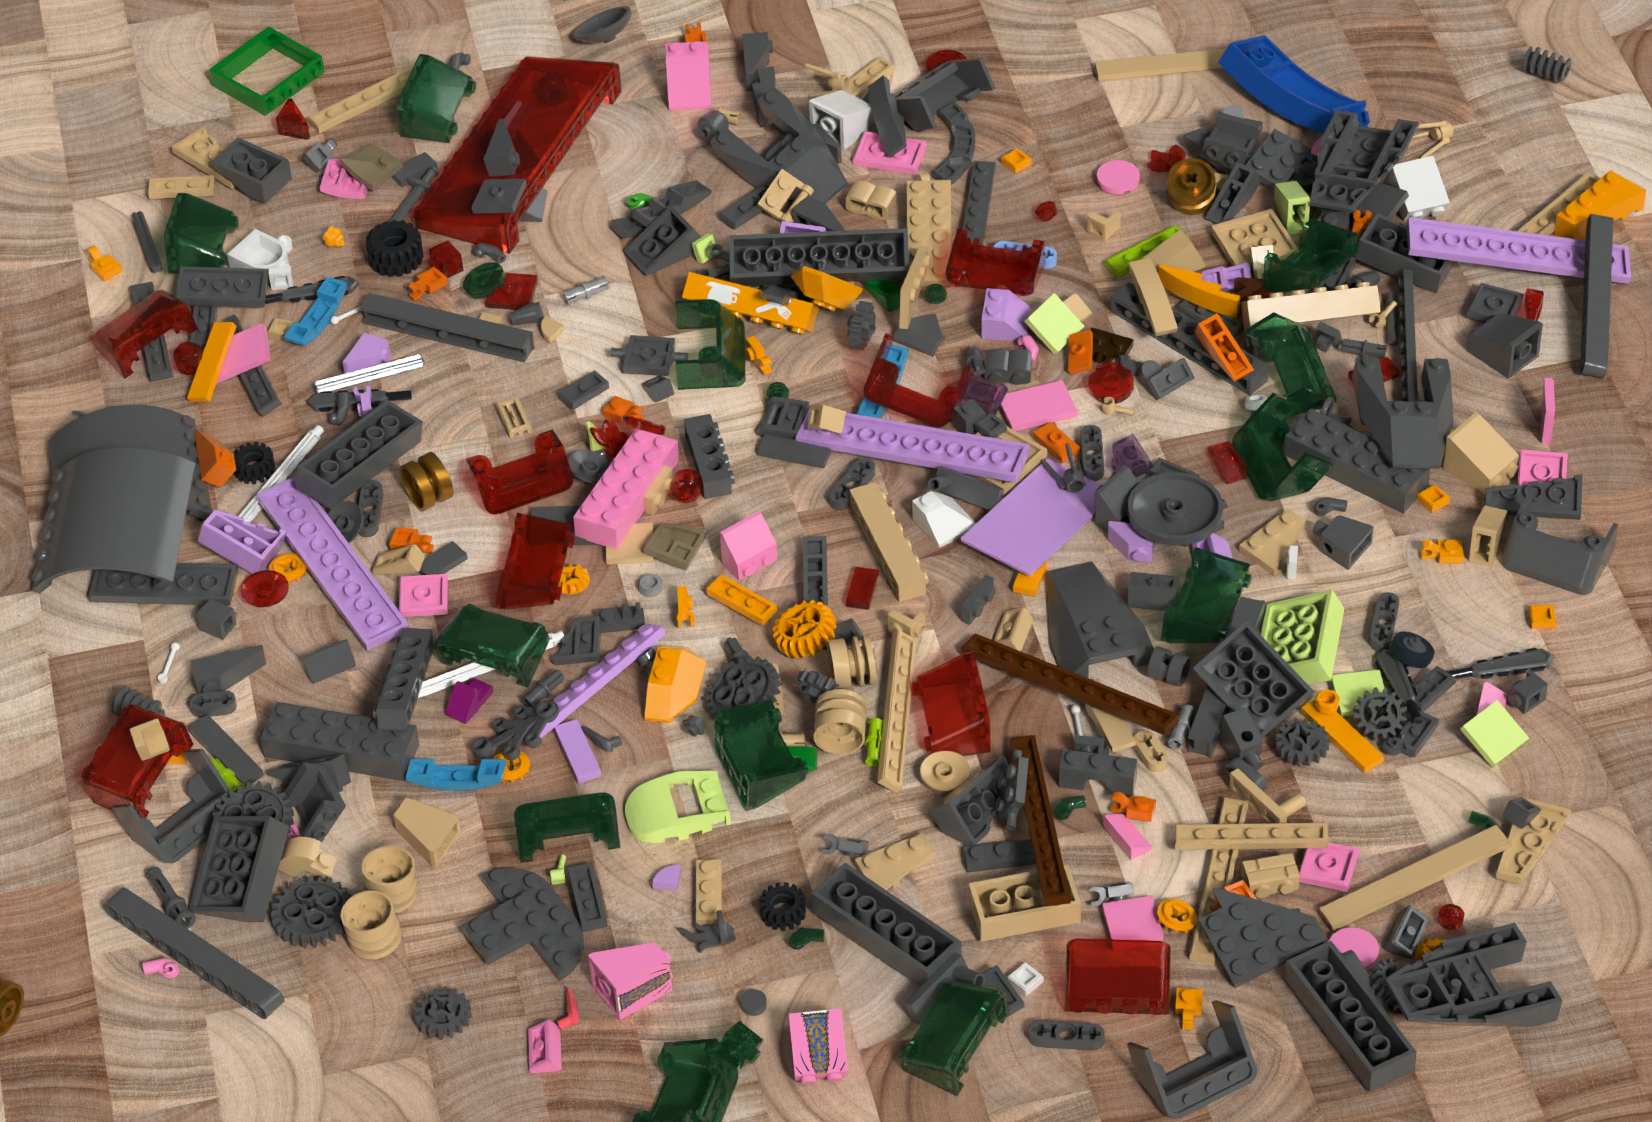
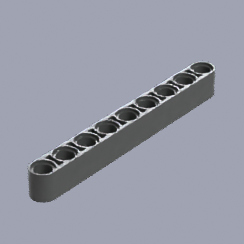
(1596, 296)
(194, 953)

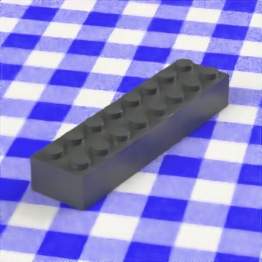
(842, 254)

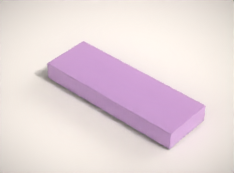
(577, 751)

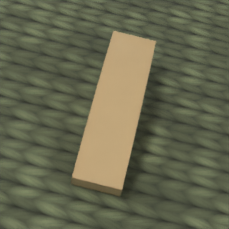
(1153, 296)
(1112, 728)

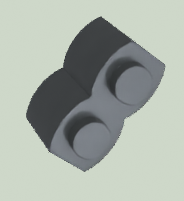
(1008, 366)

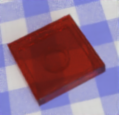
(514, 293)

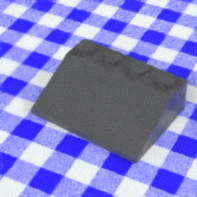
(1254, 676)
(239, 867)

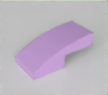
(1226, 276)

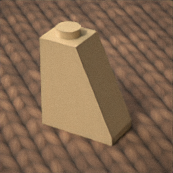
(1177, 253)
(1487, 535)
(426, 829)

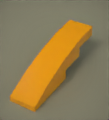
(1192, 288)

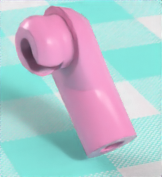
(1028, 343)
(163, 966)

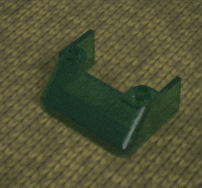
(1294, 359)
(717, 365)
(1266, 464)

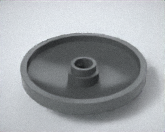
(1175, 508)

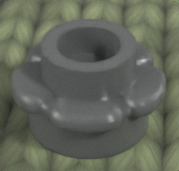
(647, 658)
(693, 725)

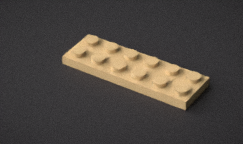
(930, 225)

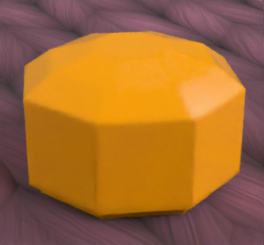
(1327, 701)

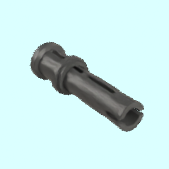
(157, 879)

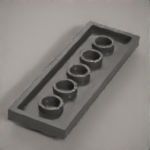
(191, 585)

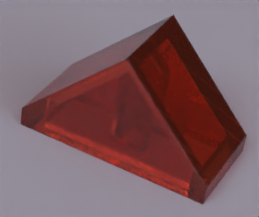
(292, 122)

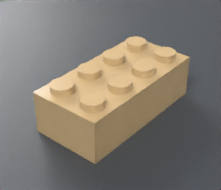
(1016, 906)

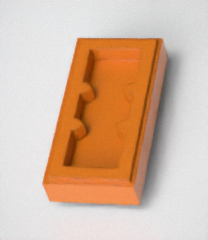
(1080, 352)
(1054, 441)

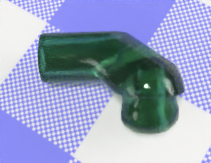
(1067, 805)
(1481, 820)
(804, 936)

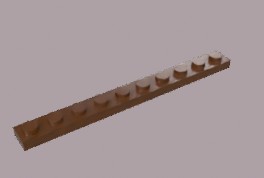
(1071, 684)
(1042, 827)

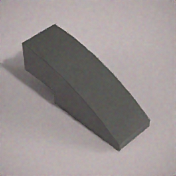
(766, 81)

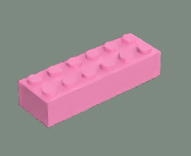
(620, 492)

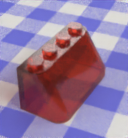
(1117, 976)

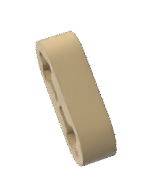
(1146, 753)

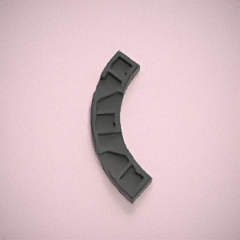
(963, 144)

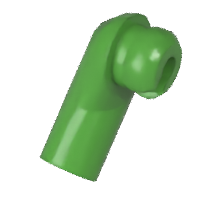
(638, 200)

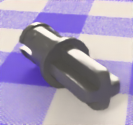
(1363, 348)
(975, 360)
(735, 650)
(543, 689)

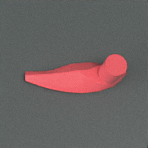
(572, 1009)

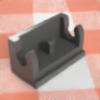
(1152, 591)

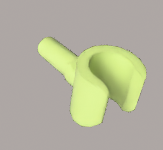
(558, 875)

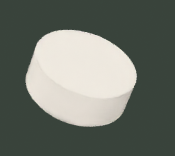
(1254, 401)

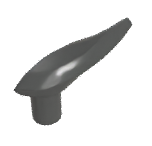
(601, 741)

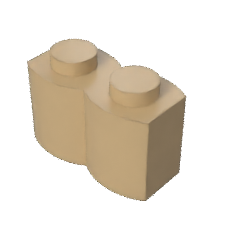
(870, 200)

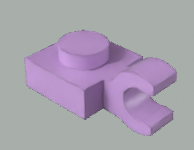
(365, 398)

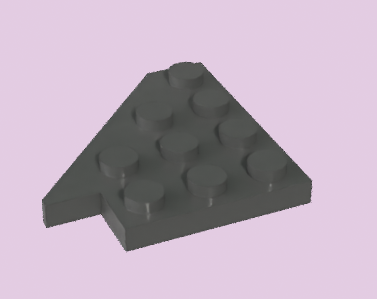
(1257, 935)

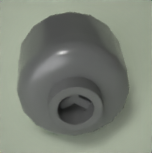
(712, 124)

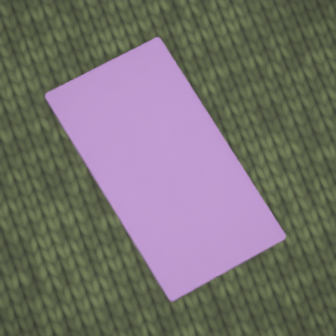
(1033, 520)

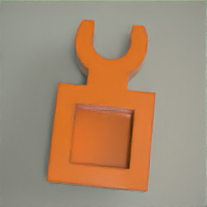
(694, 34)

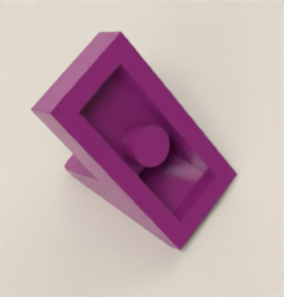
(467, 699)

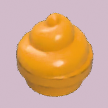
(333, 237)

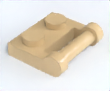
(778, 194)

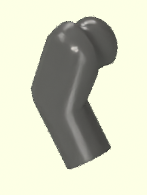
(1329, 504)

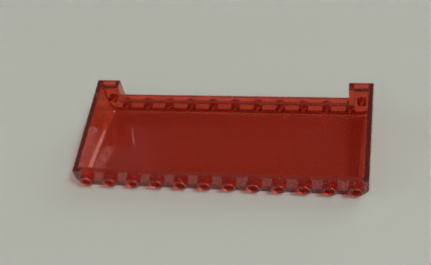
(544, 113)

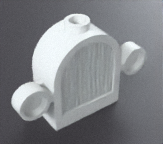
(260, 252)

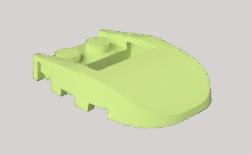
(653, 814)

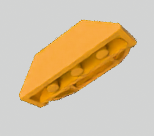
(825, 289)
(673, 682)

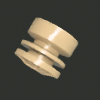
(852, 661)
(840, 721)
(393, 873)
(371, 924)

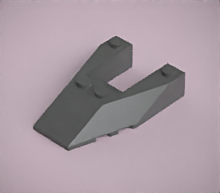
(798, 153)
(1406, 431)
(1459, 990)

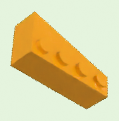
(1607, 197)

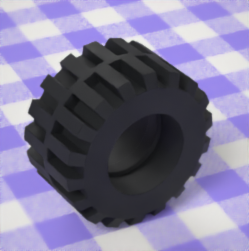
(394, 248)

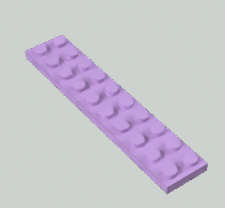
(1507, 249)
(922, 446)
(333, 564)

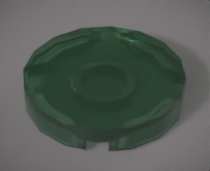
(484, 279)

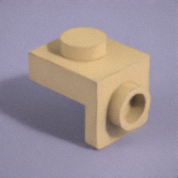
(912, 627)

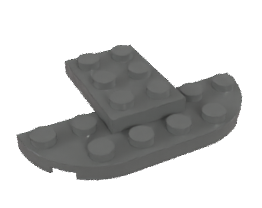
(526, 914)

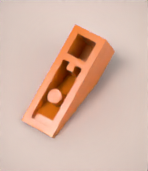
(1223, 347)
(214, 459)

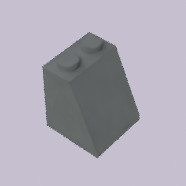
(1506, 343)

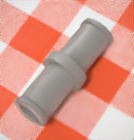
(585, 290)
(1182, 728)

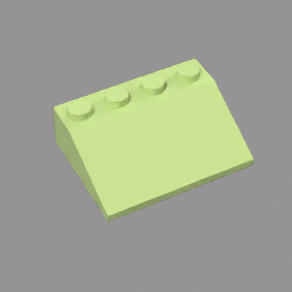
(1306, 633)

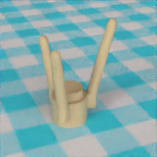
(836, 81)
(1440, 131)

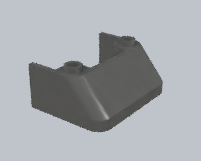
(939, 87)
(1555, 559)
(187, 826)
(1205, 1079)

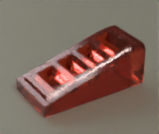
(1533, 303)
(1229, 464)

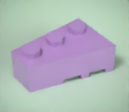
(240, 541)

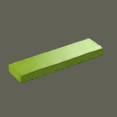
(1118, 263)

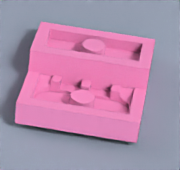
(340, 182)

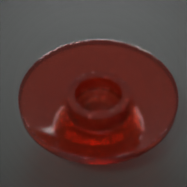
(264, 588)

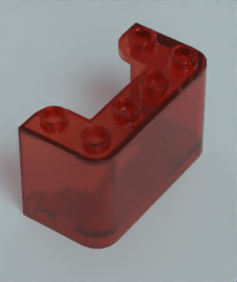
(117, 770)

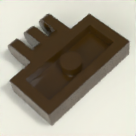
(1109, 345)

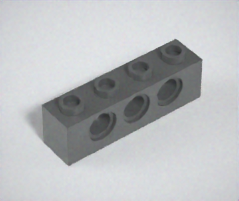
(708, 456)

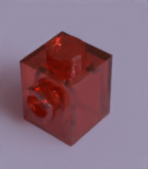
(446, 259)

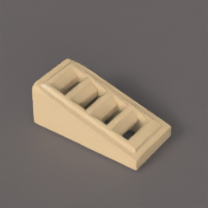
(401, 560)

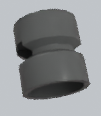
(1169, 666)

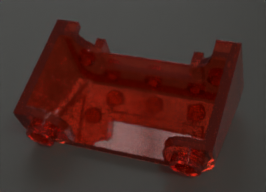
(995, 267)
(140, 326)
(523, 479)
(534, 563)
(954, 707)

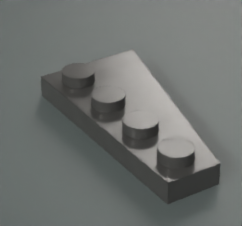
(1550, 499)

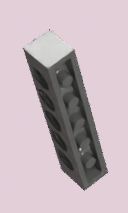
(404, 679)

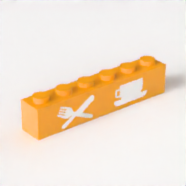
(748, 302)

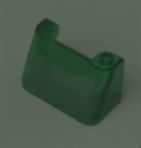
(431, 100)
(197, 233)
(1318, 256)
(1206, 599)
(493, 642)
(755, 753)
(563, 818)
(953, 1033)
(696, 1083)

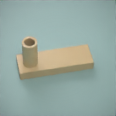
(1262, 803)

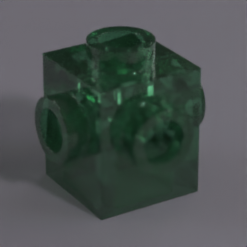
(742, 1044)

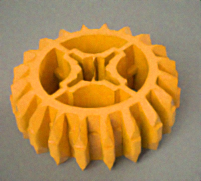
(804, 629)

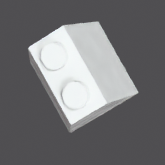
(841, 116)
(1423, 185)

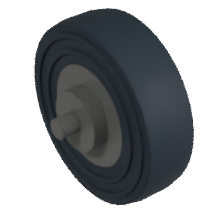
(1412, 649)

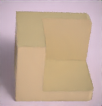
(1103, 226)
(826, 418)
(149, 739)

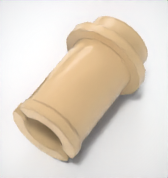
(731, 115)
(793, 740)

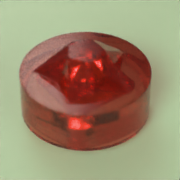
(1046, 211)
(1451, 917)

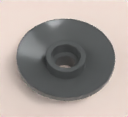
(588, 465)
(347, 518)

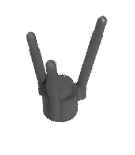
(1073, 478)

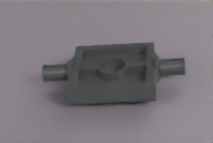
(649, 355)
(1012, 790)

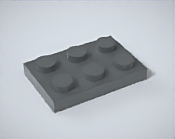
(1277, 158)

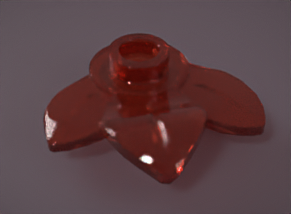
(1164, 161)
(609, 437)

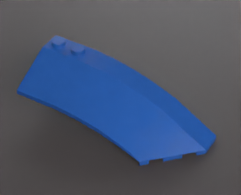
(1284, 86)

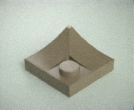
(371, 166)
(675, 544)

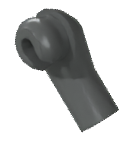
(459, 60)
(493, 251)
(343, 407)

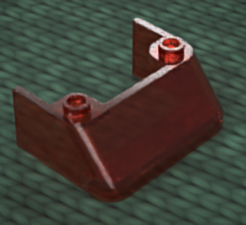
(884, 391)

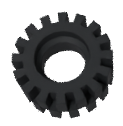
(257, 471)
(778, 895)

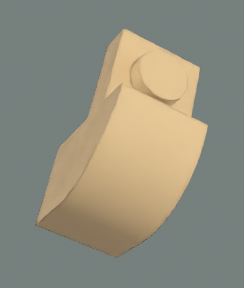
(305, 854)

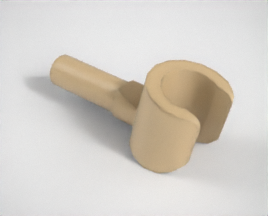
(1382, 317)
(1110, 408)

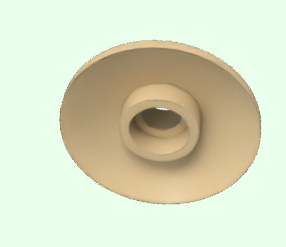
(944, 770)

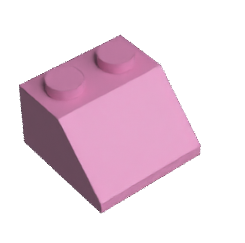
(747, 546)

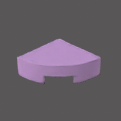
(667, 878)

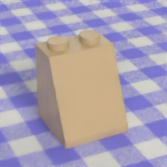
(1479, 455)

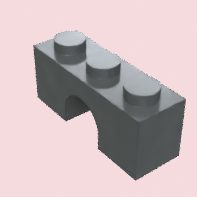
(1115, 771)

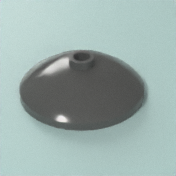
(603, 25)

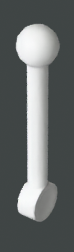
(334, 319)
(162, 678)
(1075, 709)

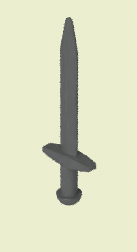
(420, 186)

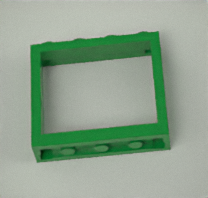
(254, 49)

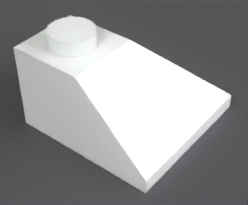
(940, 518)

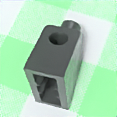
(1344, 539)
(1241, 738)

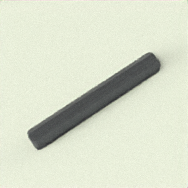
(147, 242)

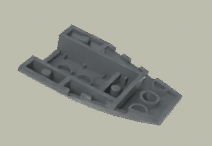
(1356, 160)
(1092, 621)

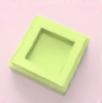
(702, 246)

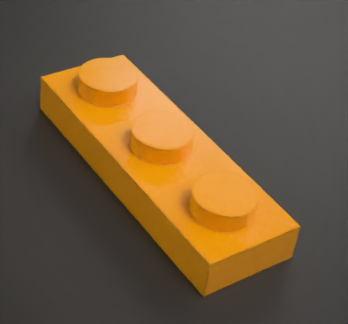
(742, 600)

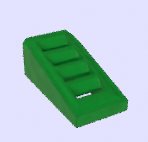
(887, 294)

